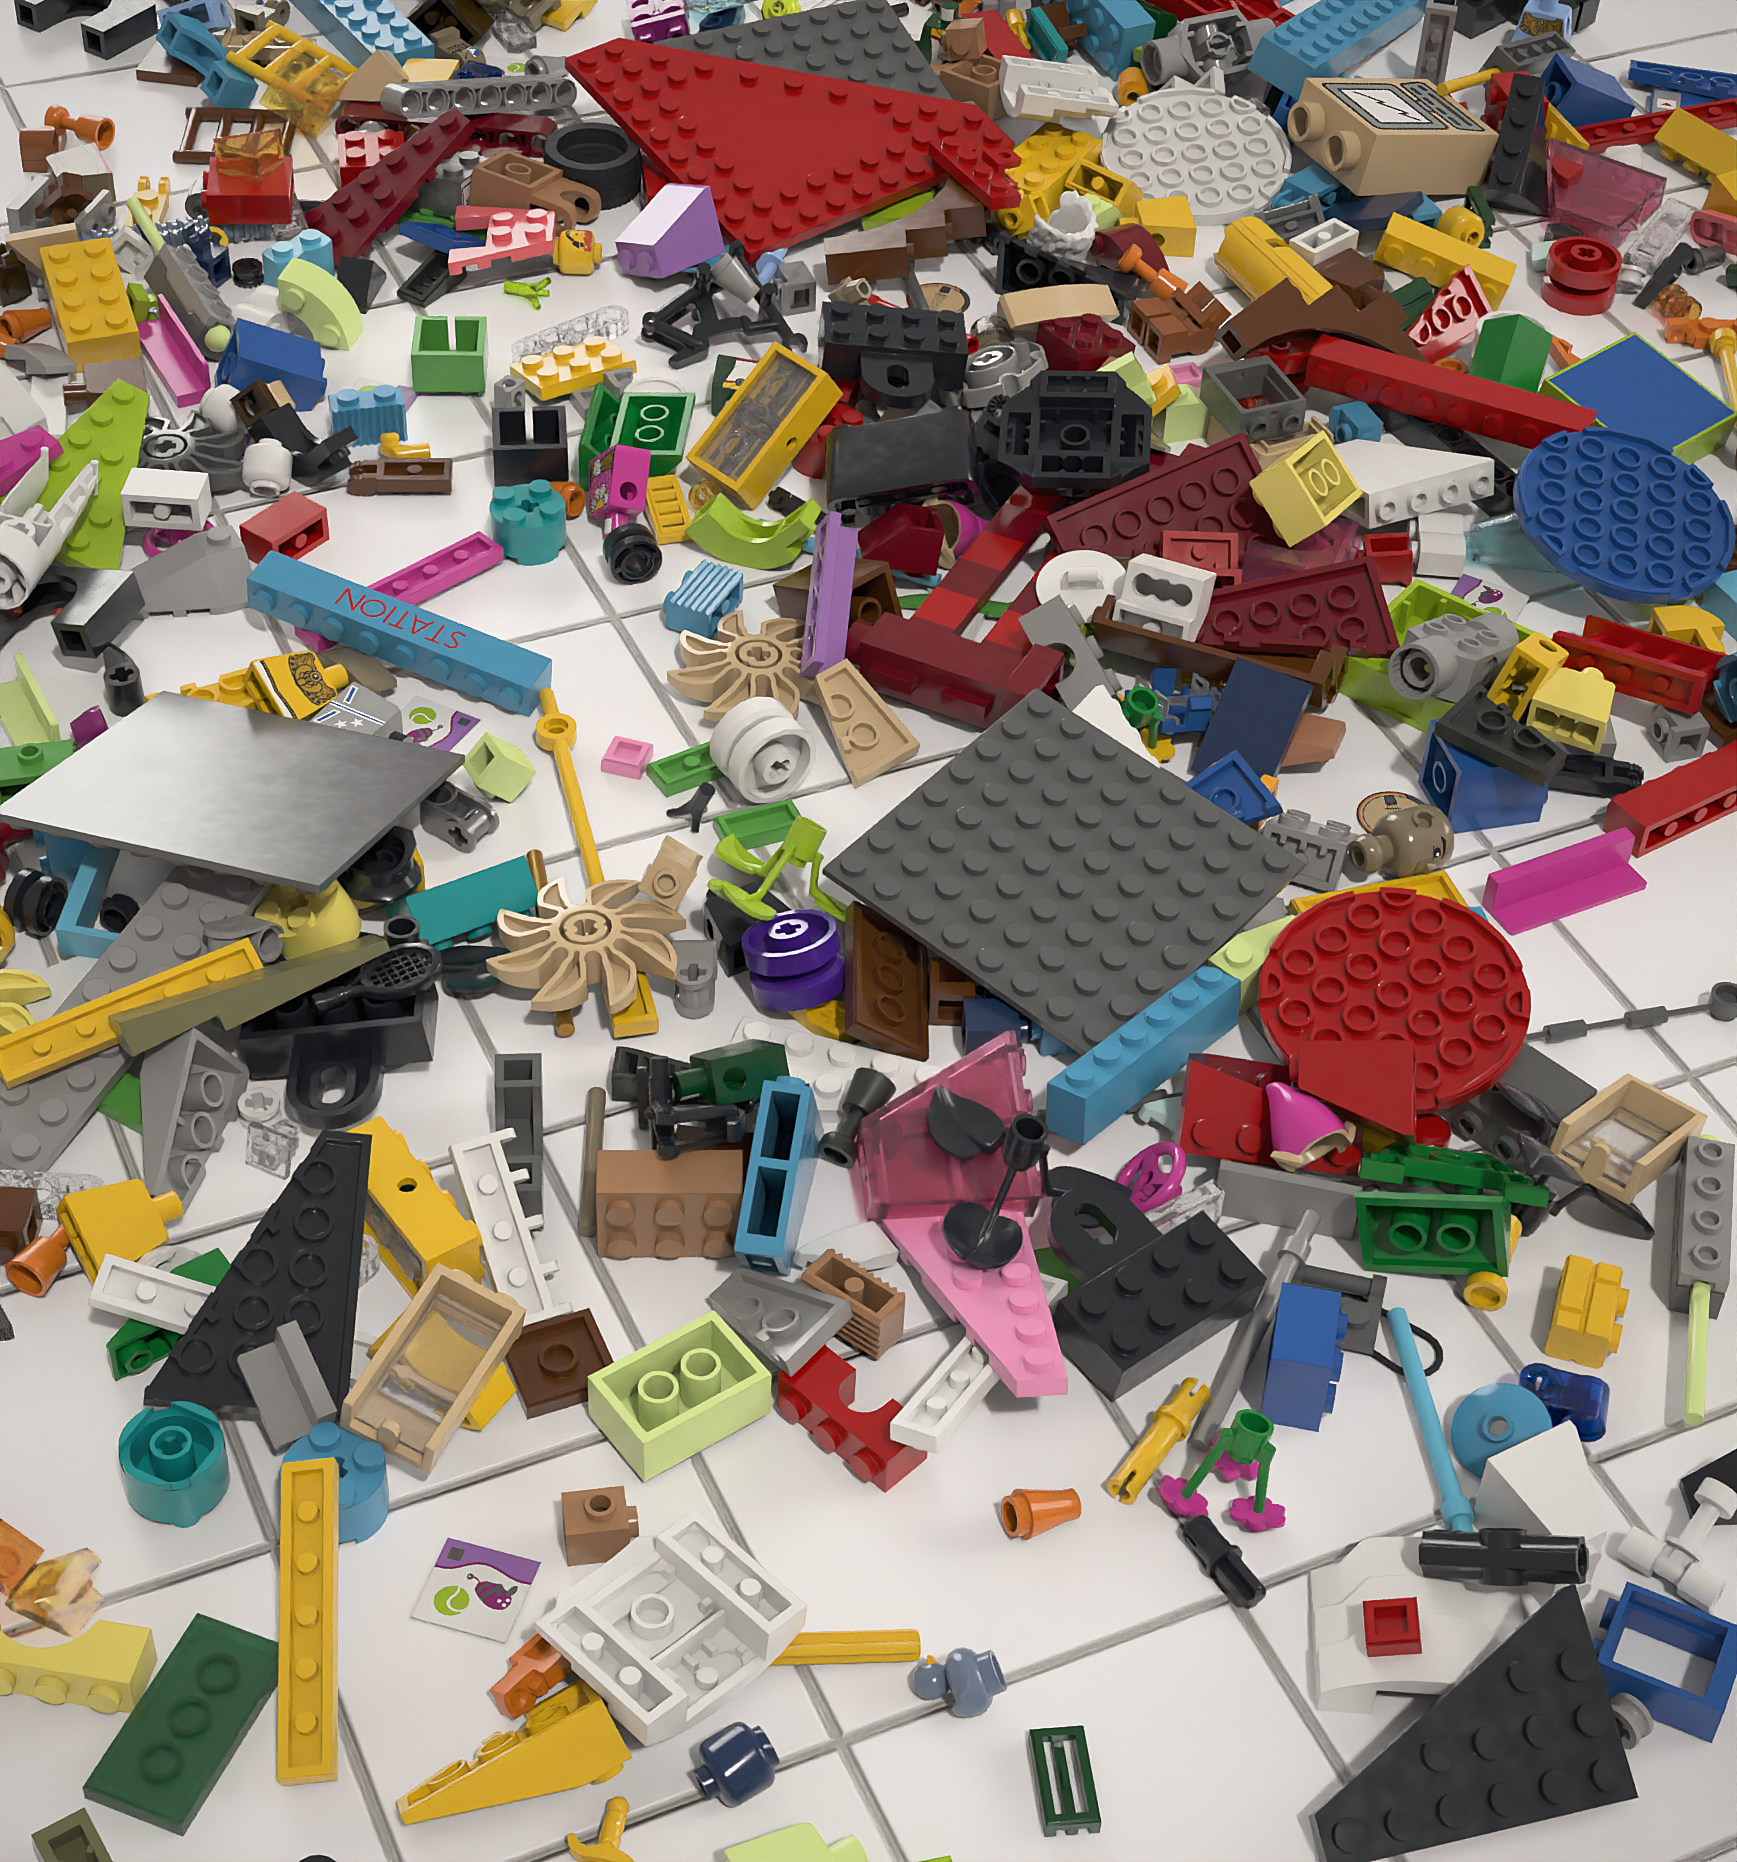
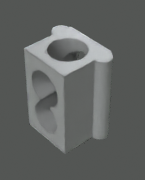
(511, 394)

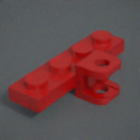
(980, 176)

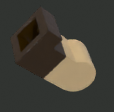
(261, 399)

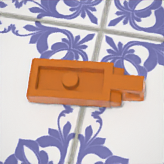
(1695, 331)
(533, 1672)

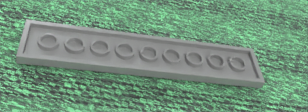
(166, 932)

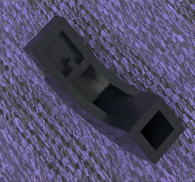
(312, 458)

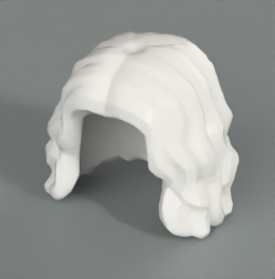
(1067, 230)

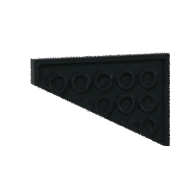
(293, 1268)
(1498, 1751)

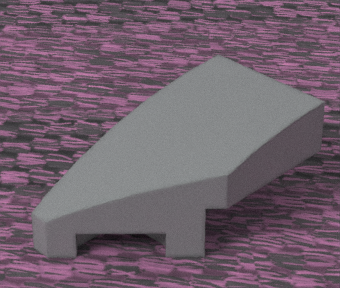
(614, 380)

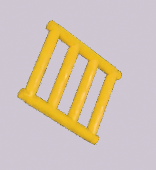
(273, 30)

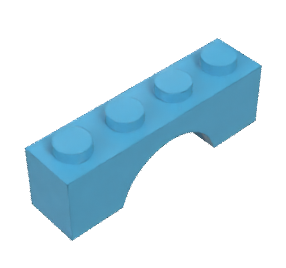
(194, 44)

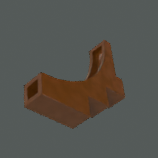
(920, 235)
(1285, 317)

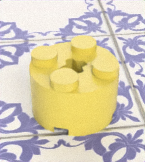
(311, 920)

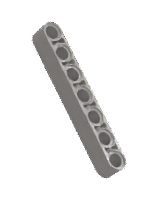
(478, 95)

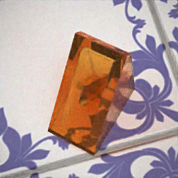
(249, 154)

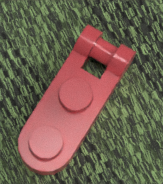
(1713, 227)

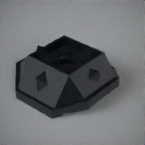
(1074, 434)

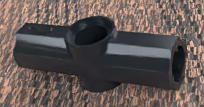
(1504, 1556)

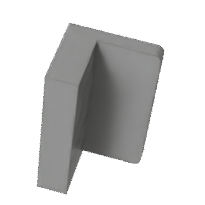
(286, 1386)

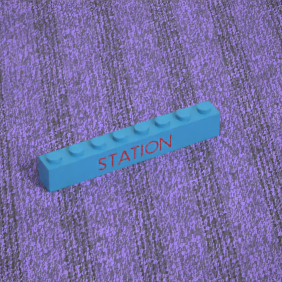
(399, 633)

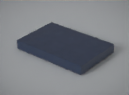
(1373, 212)
(1255, 718)

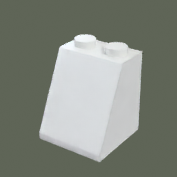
(1546, 1491)

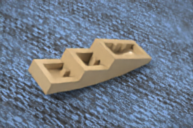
(1045, 304)

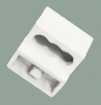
(1165, 597)

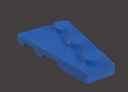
(1236, 790)

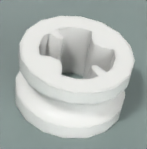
(1631, 277)
(259, 1098)

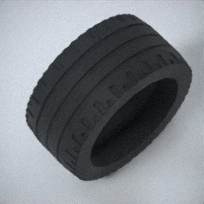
(598, 158)

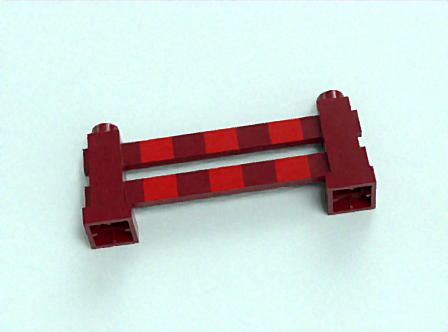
(955, 676)

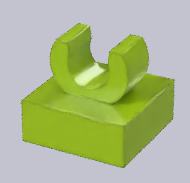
(141, 302)

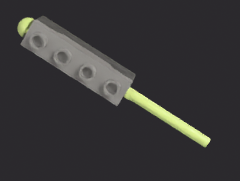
(186, 289)
(1701, 1252)

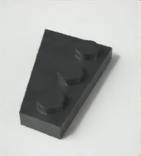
(1494, 735)

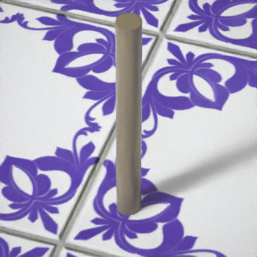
(593, 1142)

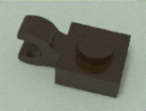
(13, 277)

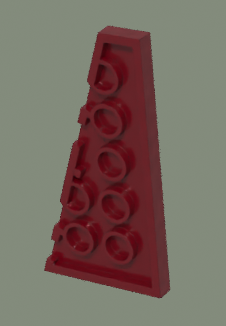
(388, 188)
(1304, 613)

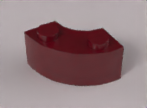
(1113, 242)

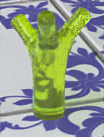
(528, 291)

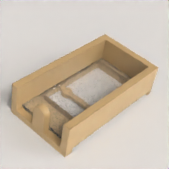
(1626, 1136)
(432, 1367)

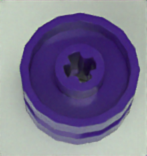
(794, 960)

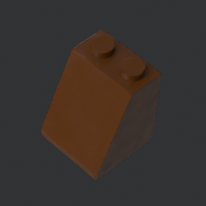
(870, 598)

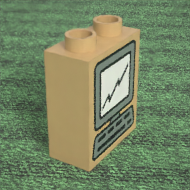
(1391, 136)

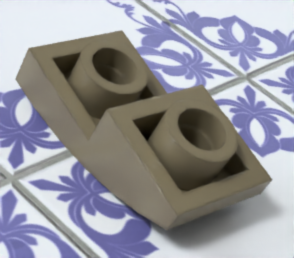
(359, 668)

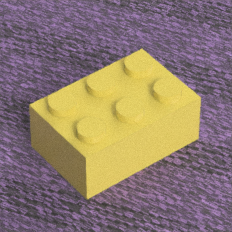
(1305, 489)

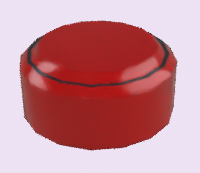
(1433, 1130)

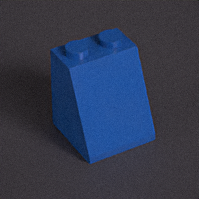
(1584, 93)
(273, 355)
(1475, 791)

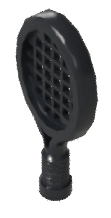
(364, 987)

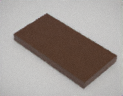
(885, 984)

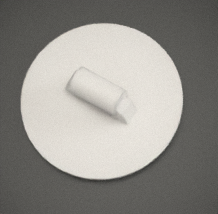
(1081, 578)

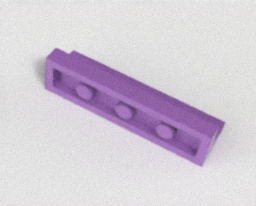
(829, 596)

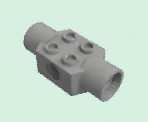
(1203, 42)
(1457, 654)

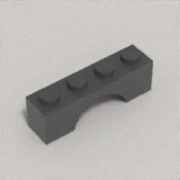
(520, 1107)

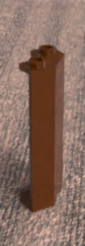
(1324, 672)

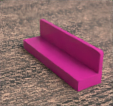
(174, 356)
(1562, 882)

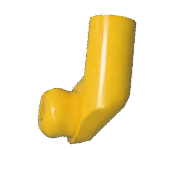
(392, 449)

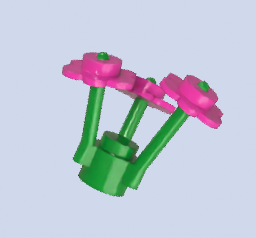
(1236, 1455)

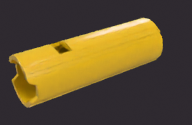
(1261, 259)

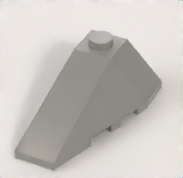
(196, 574)

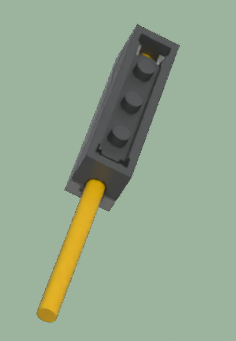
(1527, 55)

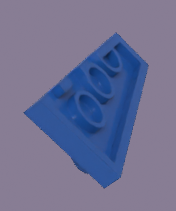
(1677, 78)

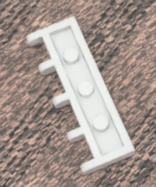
(504, 1230)

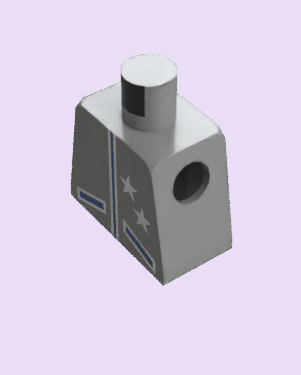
(363, 712)

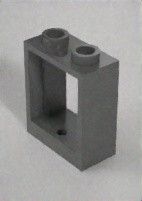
(1259, 376)

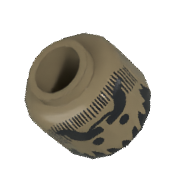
(991, 330)

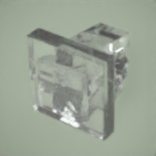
(272, 1147)

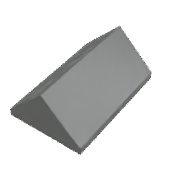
(1280, 1197)

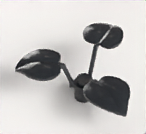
(463, 965)
(966, 1128)
(1543, 1162)

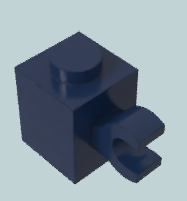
(210, 256)
(987, 1019)

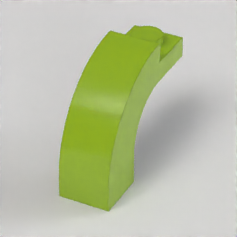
(751, 542)

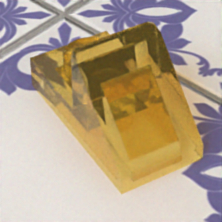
(59, 1592)

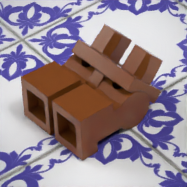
(1177, 323)

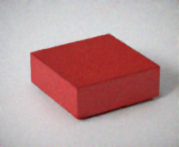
(1392, 1627)

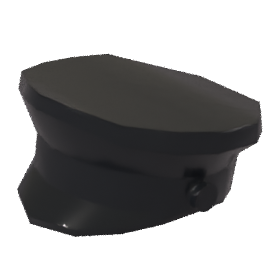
(385, 870)

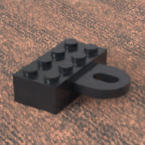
(893, 347)
(343, 1044)
(1146, 1292)

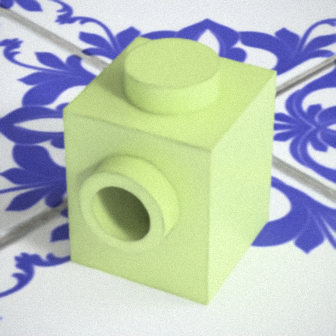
(498, 768)

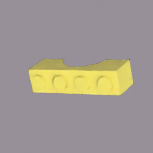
(99, 1669)

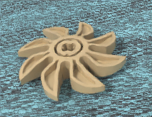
(744, 665)
(586, 945)

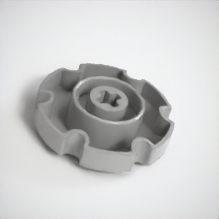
(995, 371)

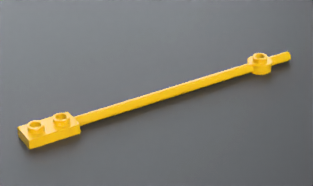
(557, 734)

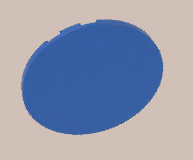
(1623, 516)

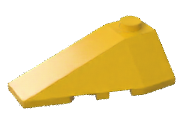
(558, 1749)

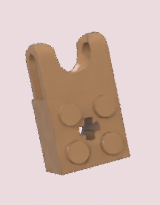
(973, 81)
(524, 183)

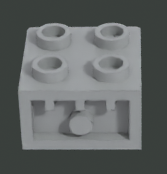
(1316, 844)

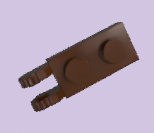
(400, 476)

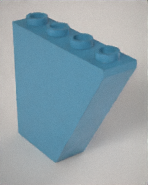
(778, 1176)

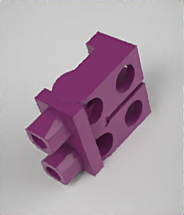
(655, 26)

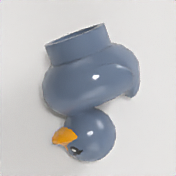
(969, 1675)

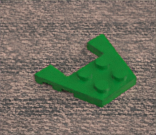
(1468, 1170)

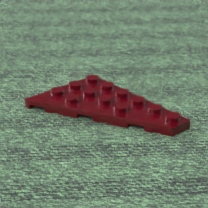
(1191, 494)

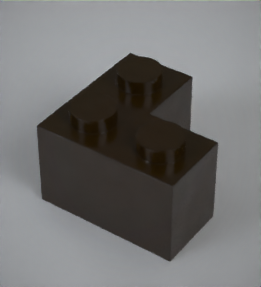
(464, 15)

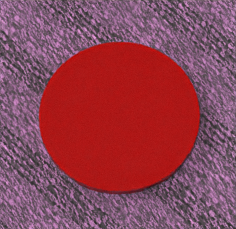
(1400, 971)

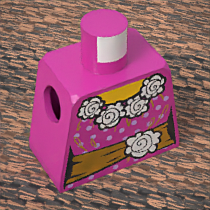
(618, 485)

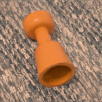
(86, 127)
(1160, 283)
(39, 1263)

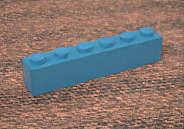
(1142, 1054)

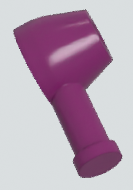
(88, 726)

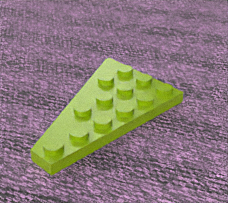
(113, 435)

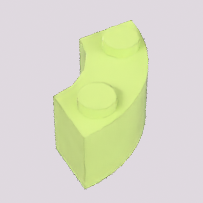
(320, 304)

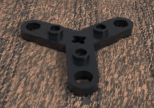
(995, 485)

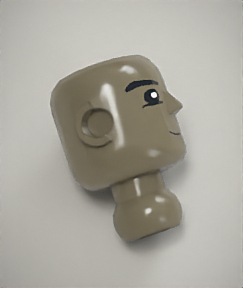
(1405, 843)

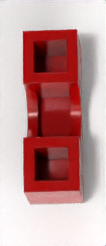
(820, 1401)

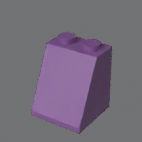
(671, 233)

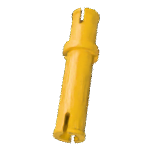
(1169, 1425)

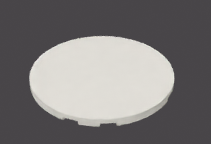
(1199, 148)

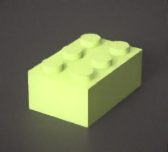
(679, 1395)

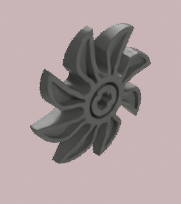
(194, 449)

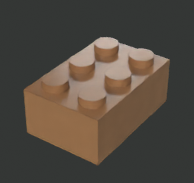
(668, 1203)

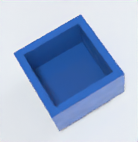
(1304, 1357)

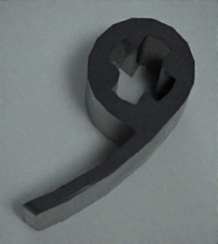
(122, 681)

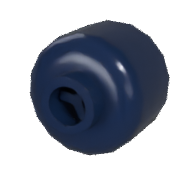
(736, 1764)

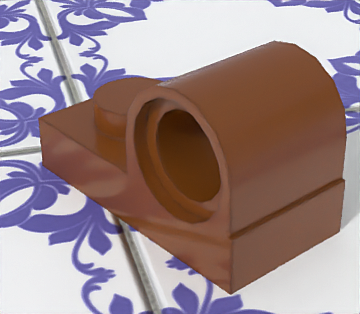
(39, 143)

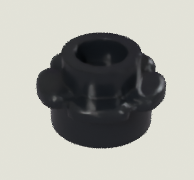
(118, 912)

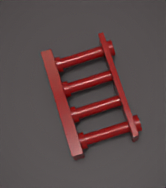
(1643, 663)

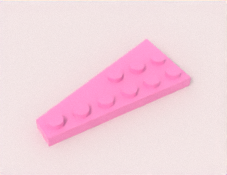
(998, 1306)

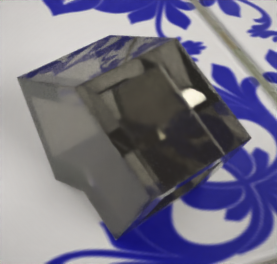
(1561, 230)

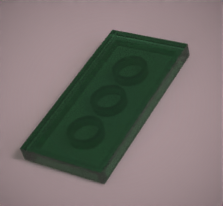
(187, 1725)

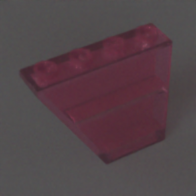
(1606, 198)
(911, 1176)

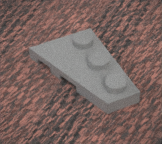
(780, 1316)

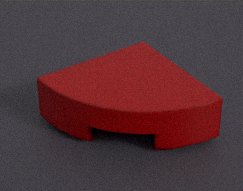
(1566, 171)

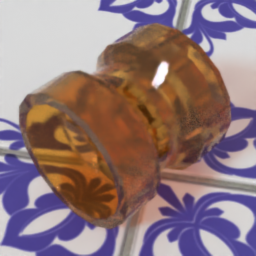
(1675, 302)

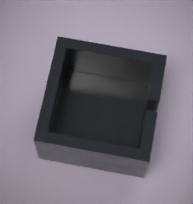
(523, 461)

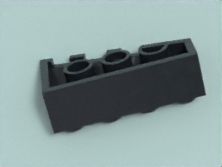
(1520, 162)
(1028, 268)

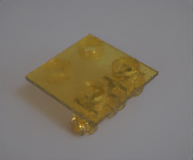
(302, 92)

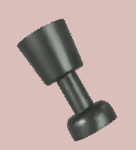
(865, 1094)

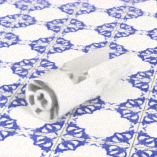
(34, 536)

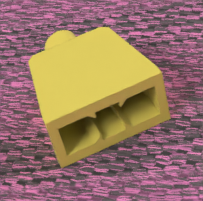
(1573, 708)

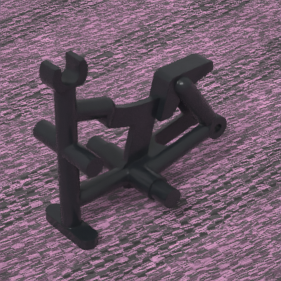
(699, 302)
(659, 1113)

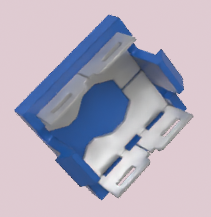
(1185, 710)

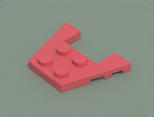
(510, 233)

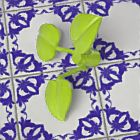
(798, 848)

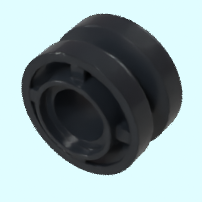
(632, 553)
(35, 901)

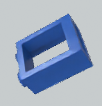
(1680, 1627)

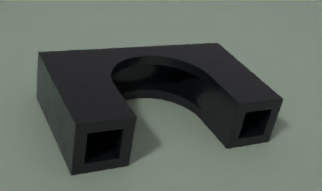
(110, 30)
(94, 606)

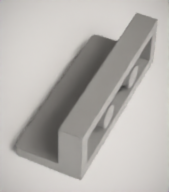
(1435, 42)

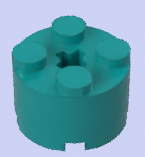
(528, 522)
(174, 1463)

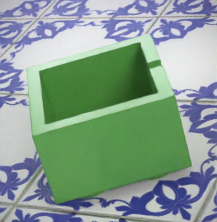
(446, 370)

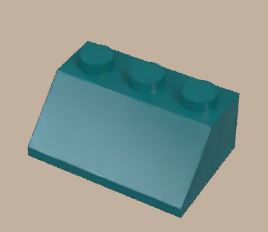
(469, 902)

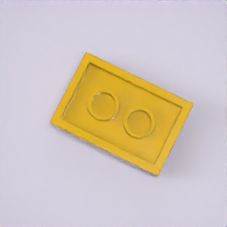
(570, 367)

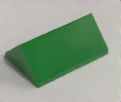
(1511, 352)
(656, 424)
(597, 429)
(1434, 1233)

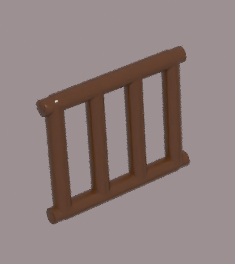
(226, 117)

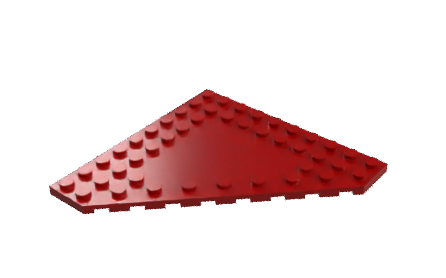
(776, 143)

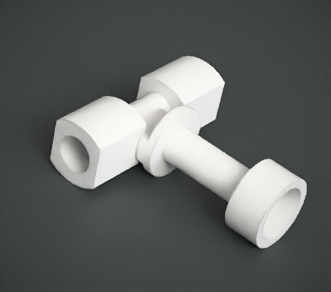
(1678, 1558)

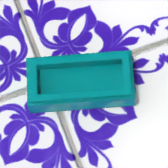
(1045, 37)

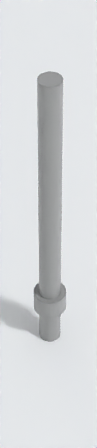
(1291, 1257)

